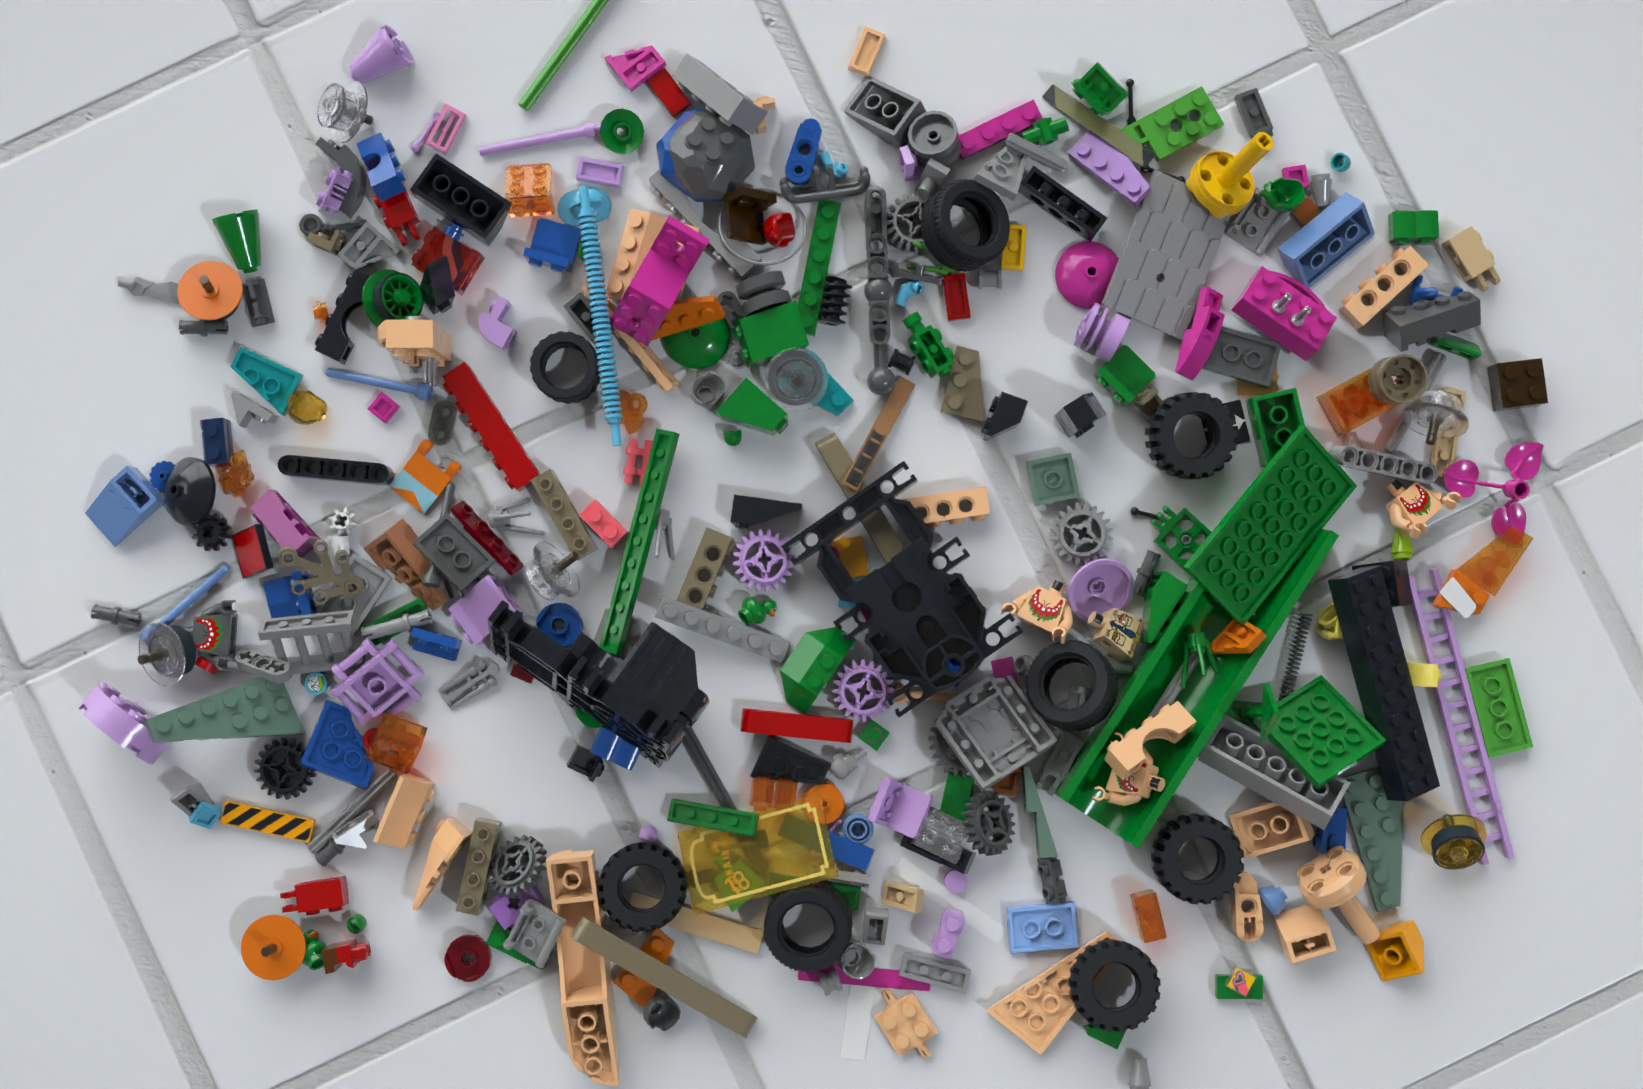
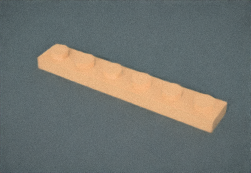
(649, 359)

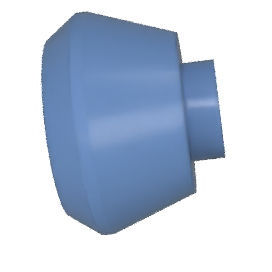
(859, 835)
(1273, 899)

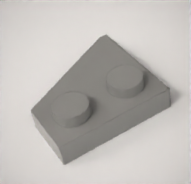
(367, 248)

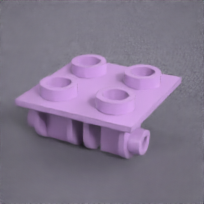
(331, 203)

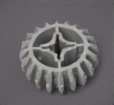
(906, 220)

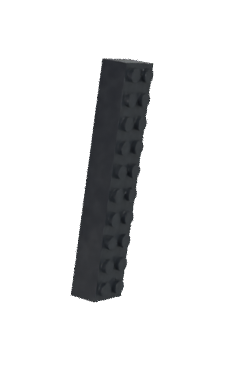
(1384, 682)

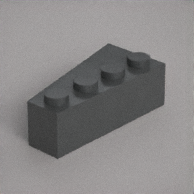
(1431, 319)

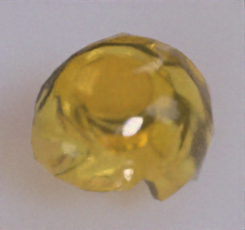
(305, 407)

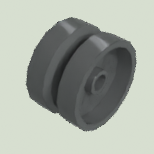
(934, 137)
(763, 292)

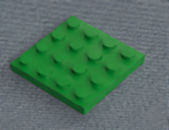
(1321, 732)

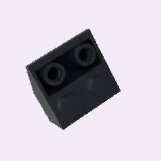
(1006, 415)
(1396, 581)

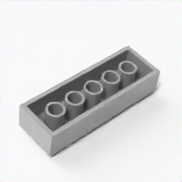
(1267, 771)

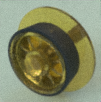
(1455, 841)

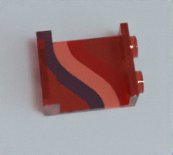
(462, 260)

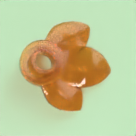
(631, 416)

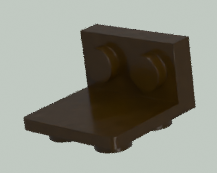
(745, 214)

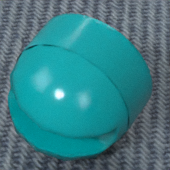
(1340, 164)

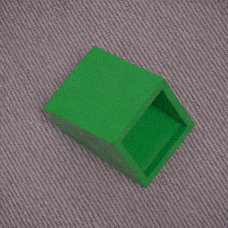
(769, 333)
(753, 410)

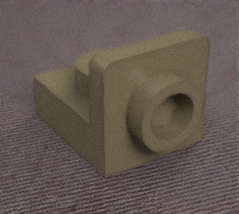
(323, 241)

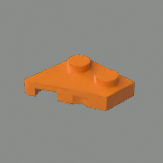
(1475, 593)

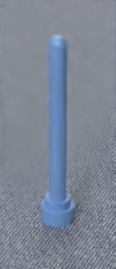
(422, 391)
(195, 595)

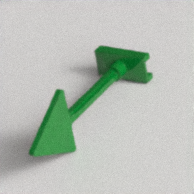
(1246, 712)

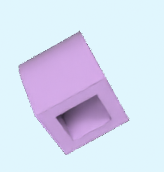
(492, 326)

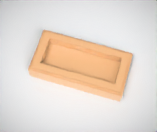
(866, 51)

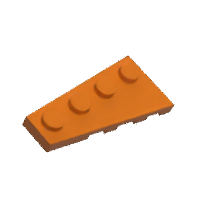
(690, 314)

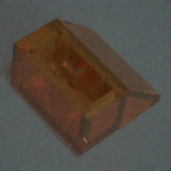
(396, 743)

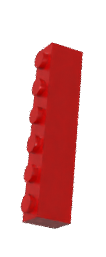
(491, 426)

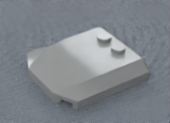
(993, 730)

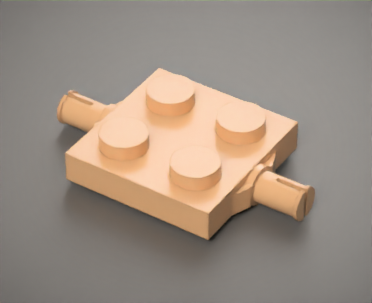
(906, 1023)

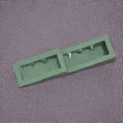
(1032, 803)

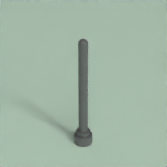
(432, 577)

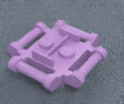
(376, 682)

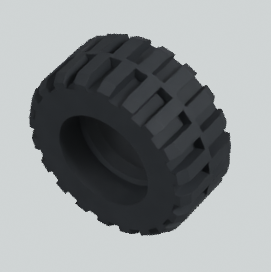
(1219, 430)
(1226, 868)
(611, 887)
(1145, 992)

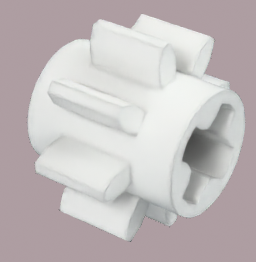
(337, 519)

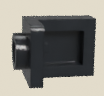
(586, 763)

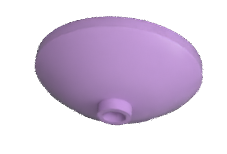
(1113, 588)

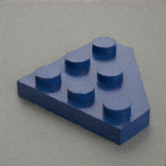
(338, 747)

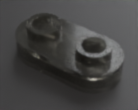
(441, 423)

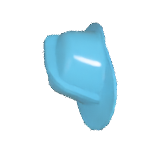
(570, 206)

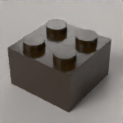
(1517, 384)

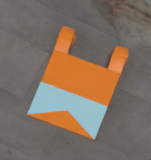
(421, 480)

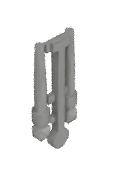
(492, 669)

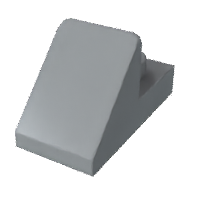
(247, 408)
(350, 832)

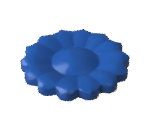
(160, 473)

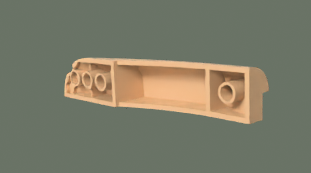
(584, 974)

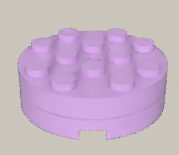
(121, 721)

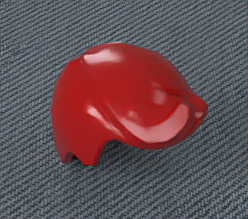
(779, 229)

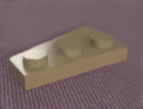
(964, 386)

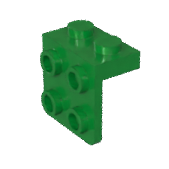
(1099, 90)
(1124, 376)

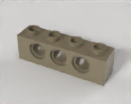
(564, 514)
(710, 540)
(477, 866)

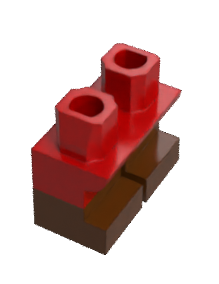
(344, 952)

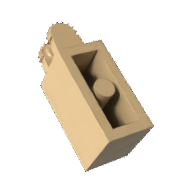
(1472, 258)

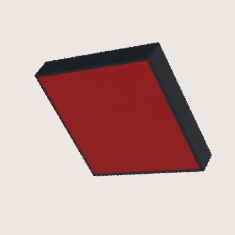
(252, 551)

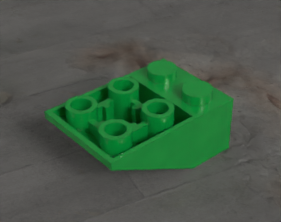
(1159, 602)

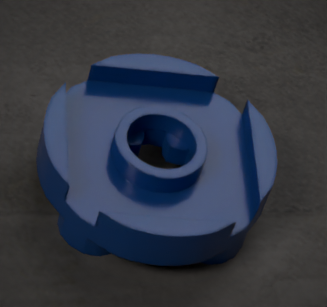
(558, 611)

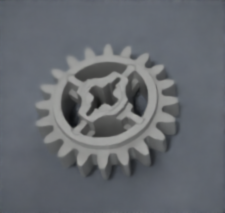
(1090, 516)

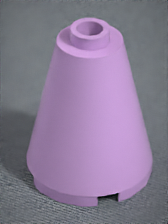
(380, 57)

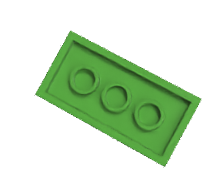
(1498, 707)

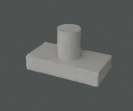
(931, 179)

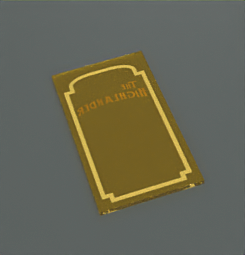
(786, 853)

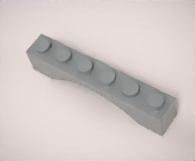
(678, 202)

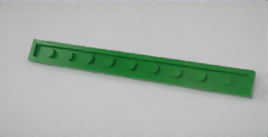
(639, 541)

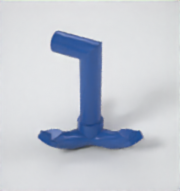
(1427, 293)

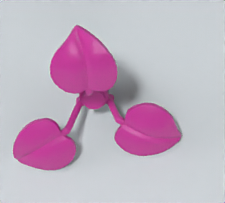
(1524, 462)

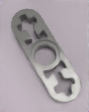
(250, 661)

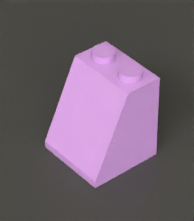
(477, 606)

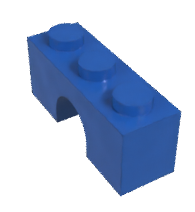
(383, 166)

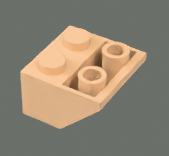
(1303, 933)

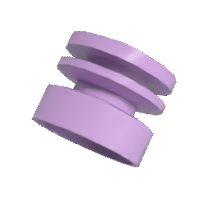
(1101, 332)

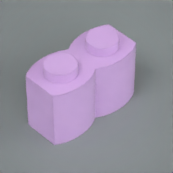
(944, 938)

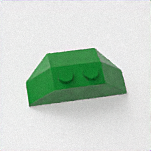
(812, 665)

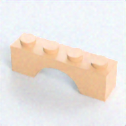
(1170, 724)

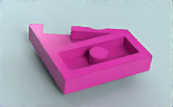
(636, 66)

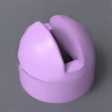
(648, 833)

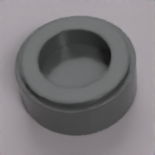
(310, 223)

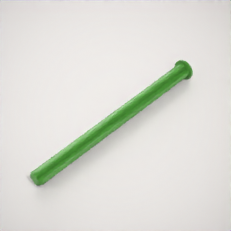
(561, 54)

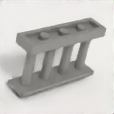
(311, 624)

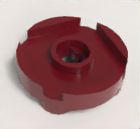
(480, 963)

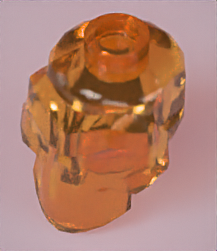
(237, 475)

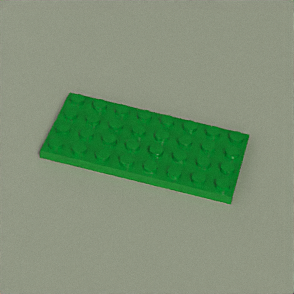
(1270, 525)

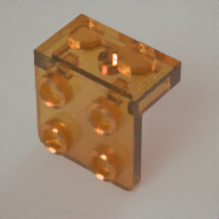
(529, 190)

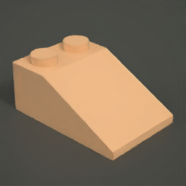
(1269, 828)

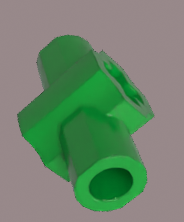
(1046, 131)

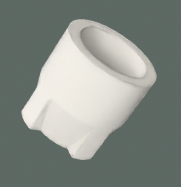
(340, 543)

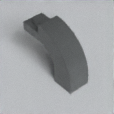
(347, 161)

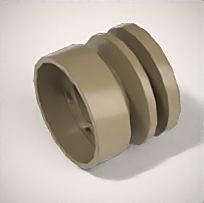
(1410, 379)

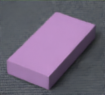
(600, 172)

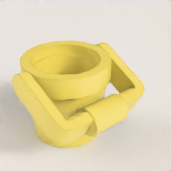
(1328, 619)

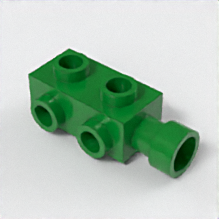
(928, 347)

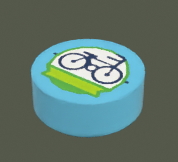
(316, 683)

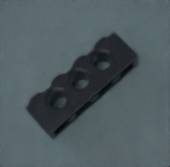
(1062, 203)

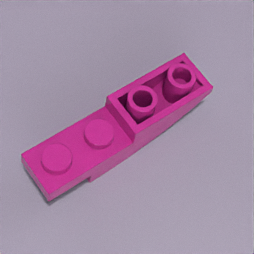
(1201, 338)

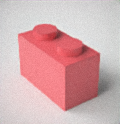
(604, 524)

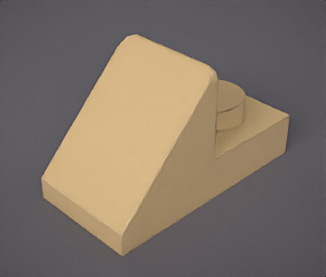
(903, 896)

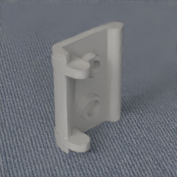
(1256, 224)
(535, 932)

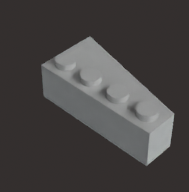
(718, 95)

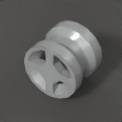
(830, 981)

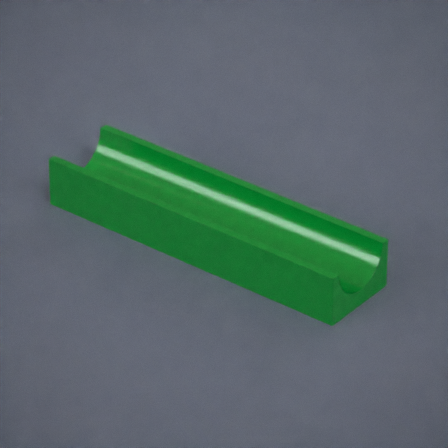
(1203, 697)

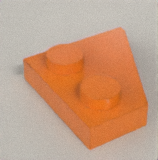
(1237, 639)

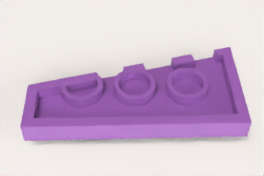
(1110, 167)

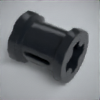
(901, 361)

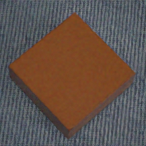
(1305, 212)

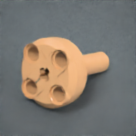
(1334, 881)

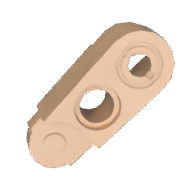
(1246, 890)

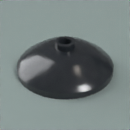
(190, 491)

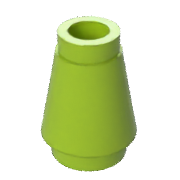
(1402, 546)

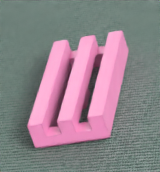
(436, 146)

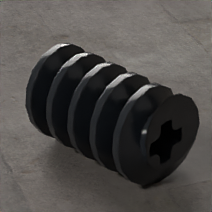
(834, 301)

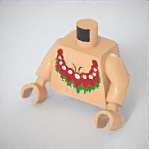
(1416, 505)
(1044, 610)
(1135, 786)

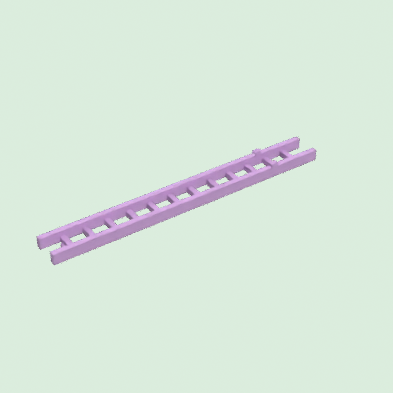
(1468, 702)

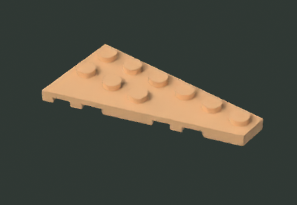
(1044, 1003)

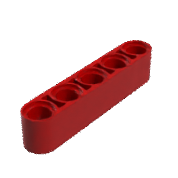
(796, 725)

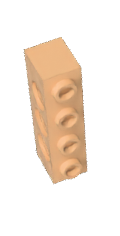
(1411, 265)
(976, 497)

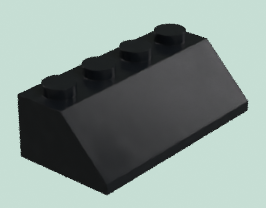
(461, 199)

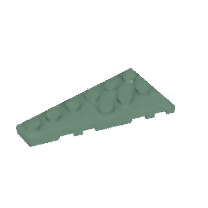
(238, 712)
(1377, 835)

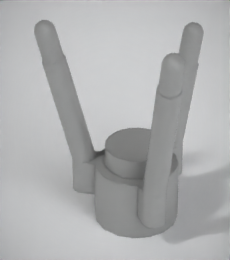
(500, 517)
(662, 523)

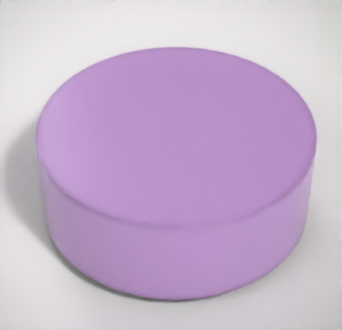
(955, 881)

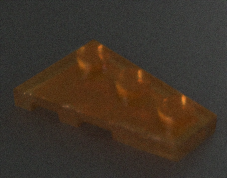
(1495, 561)

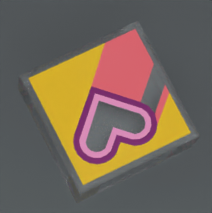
(1240, 981)

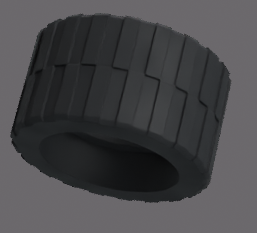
(543, 352)

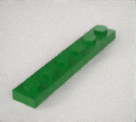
(818, 264)

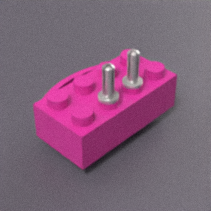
(1285, 312)

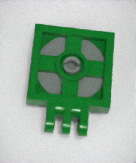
(1179, 534)

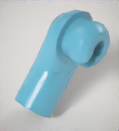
(839, 169)

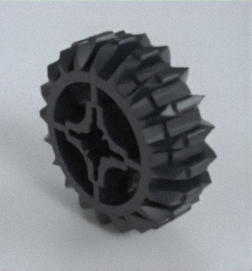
(282, 776)

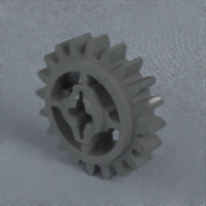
(993, 823)
(518, 866)

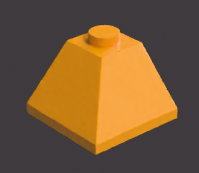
(1398, 951)

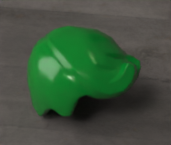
(1283, 194)

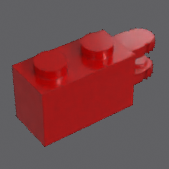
(399, 215)
(318, 895)

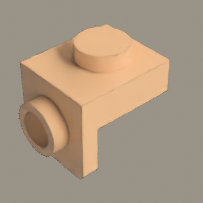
(766, 104)

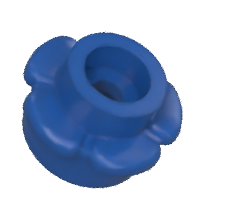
(453, 231)

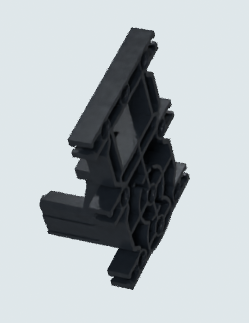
(906, 596)
(629, 696)

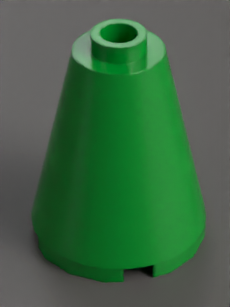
(242, 238)

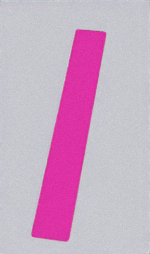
(878, 978)

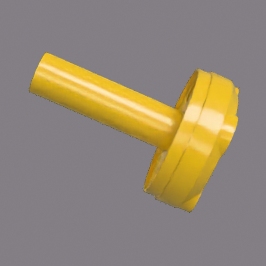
(1225, 180)

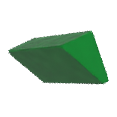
(1457, 346)
(956, 795)

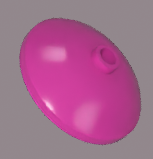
(1072, 274)

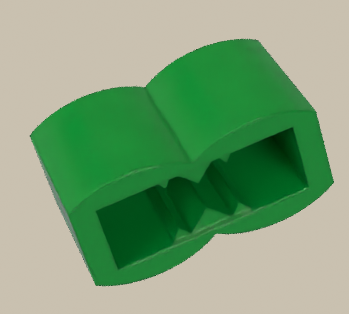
(1413, 227)

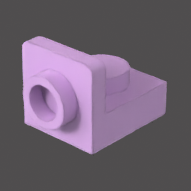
(908, 164)

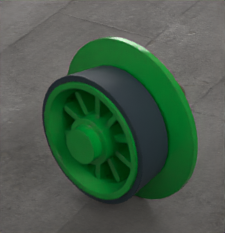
(391, 296)

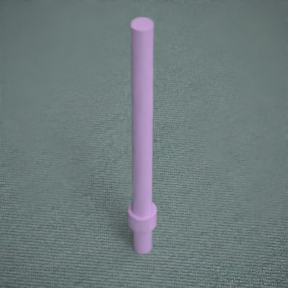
(588, 130)

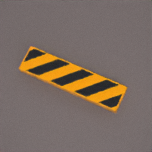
(268, 821)

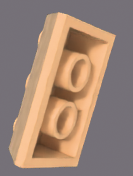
(405, 811)

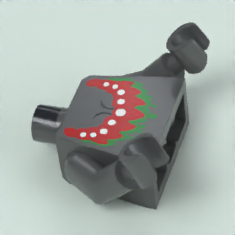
(216, 634)

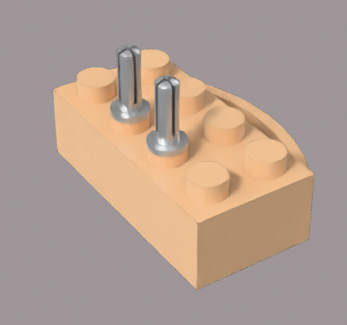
(417, 342)

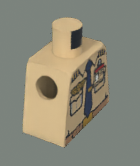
(1116, 632)

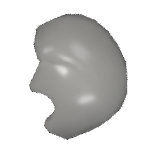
(708, 389)
(857, 961)

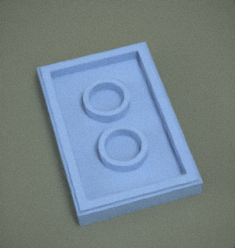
(1042, 927)

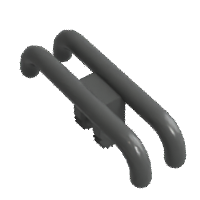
(826, 192)

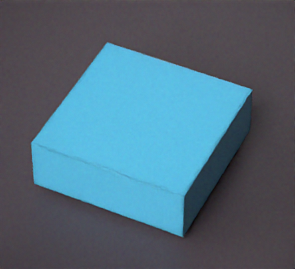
(205, 814)

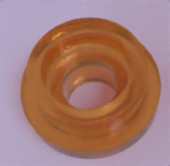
(320, 311)

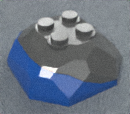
(705, 156)

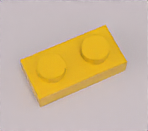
(1014, 253)

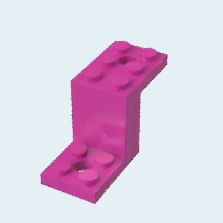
(658, 281)

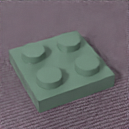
(1052, 479)

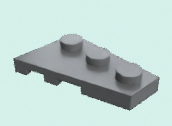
(1004, 172)

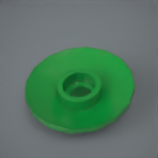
(632, 129)

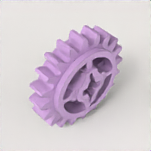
(762, 549)
(857, 708)

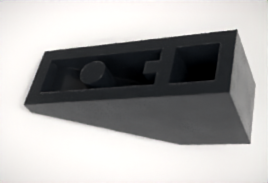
(438, 286)
(755, 510)

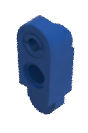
(807, 136)

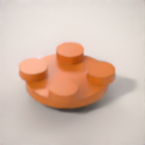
(831, 800)

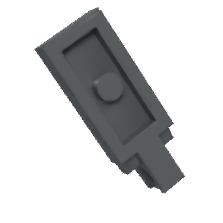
(1253, 113)

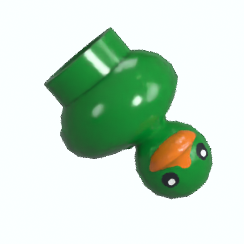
(754, 612)
(313, 954)

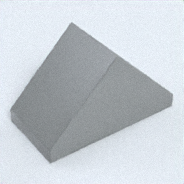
(190, 798)
(875, 925)

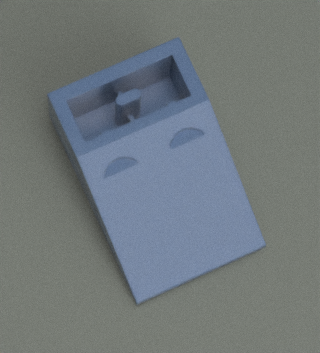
(124, 504)

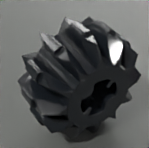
(220, 532)

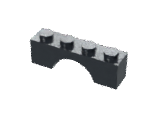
(335, 340)

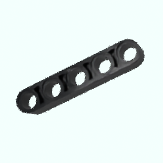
(325, 466)

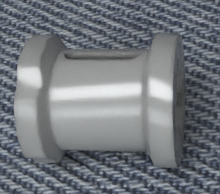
(989, 279)

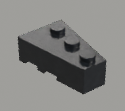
(1080, 415)

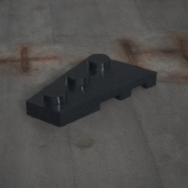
(789, 762)

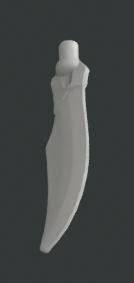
(161, 291)

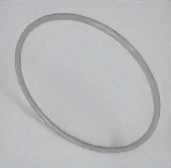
(764, 263)

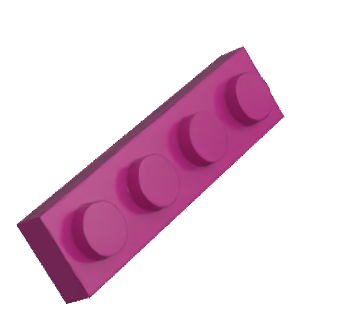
(999, 129)

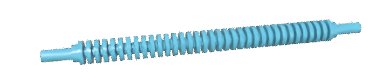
(599, 306)

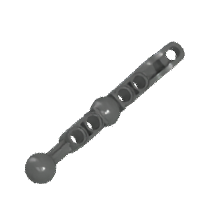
(878, 289)

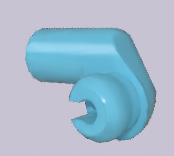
(906, 290)

